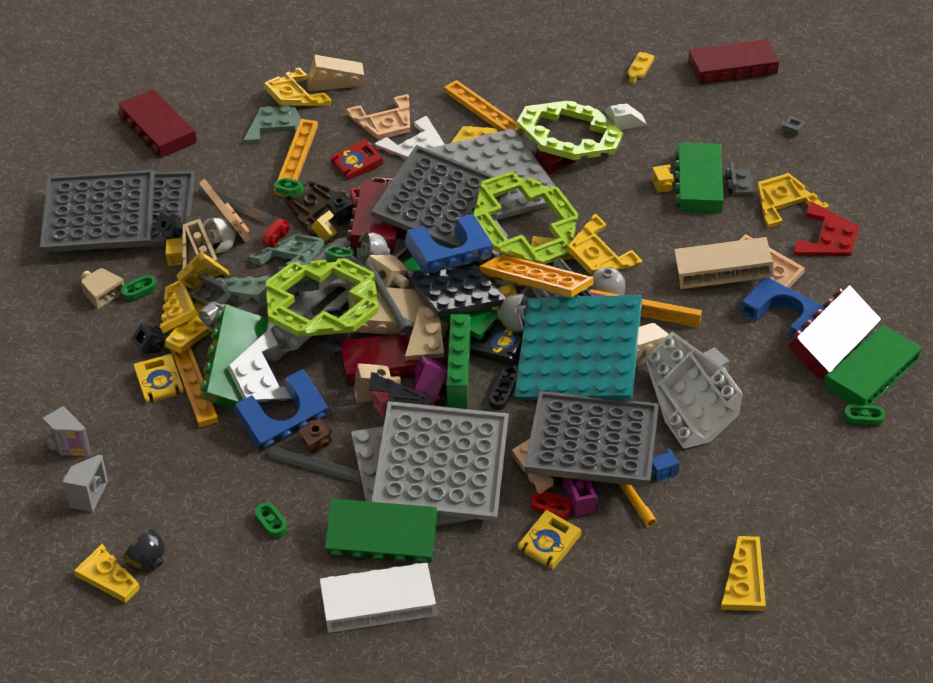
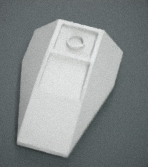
(692, 391)

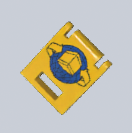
(159, 380)
(548, 542)

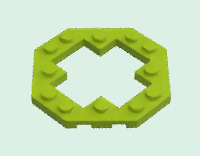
(599, 123)
(531, 189)
(324, 323)

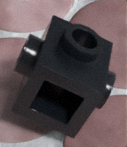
(340, 208)
(169, 225)
(148, 338)

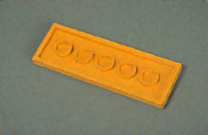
(536, 275)

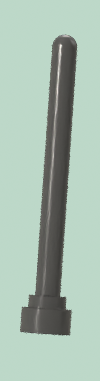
(404, 325)

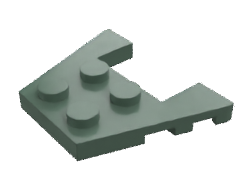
(272, 119)
(297, 248)

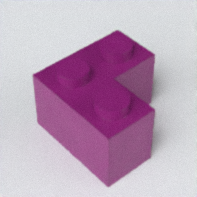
(429, 378)

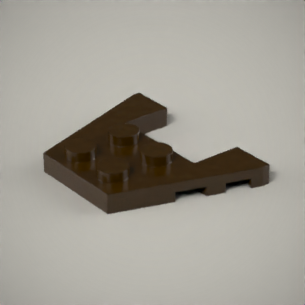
(311, 203)

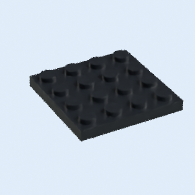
(455, 290)

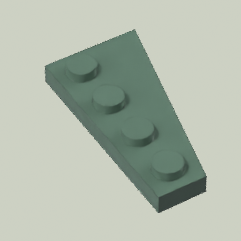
(247, 287)

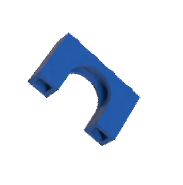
(434, 257)
(773, 294)
(264, 430)

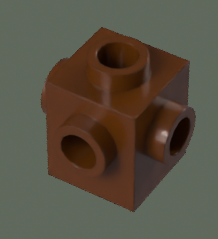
(316, 435)

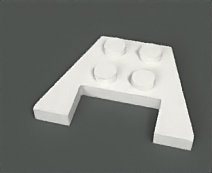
(427, 139)
(253, 373)

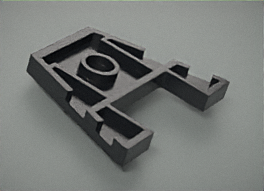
(397, 392)

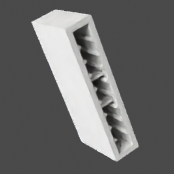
(377, 597)

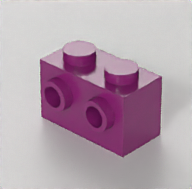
(580, 495)

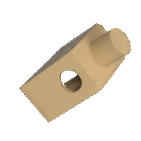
(390, 270)
(101, 286)
(362, 380)

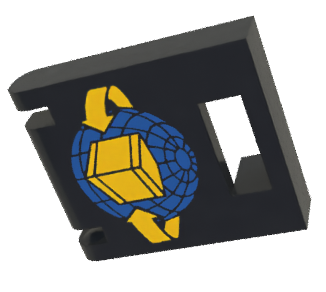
(500, 346)

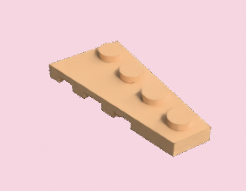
(785, 270)

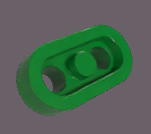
(289, 187)
(338, 252)
(139, 287)
(864, 414)
(272, 521)

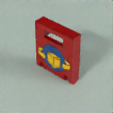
(355, 161)

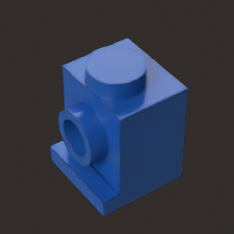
(664, 466)

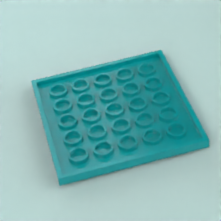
(579, 346)

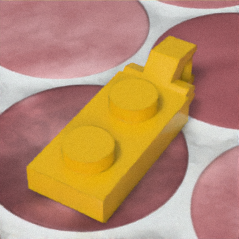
(640, 66)

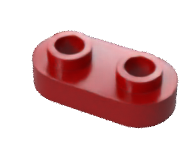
(275, 232)
(552, 504)

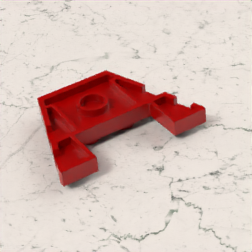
(836, 235)

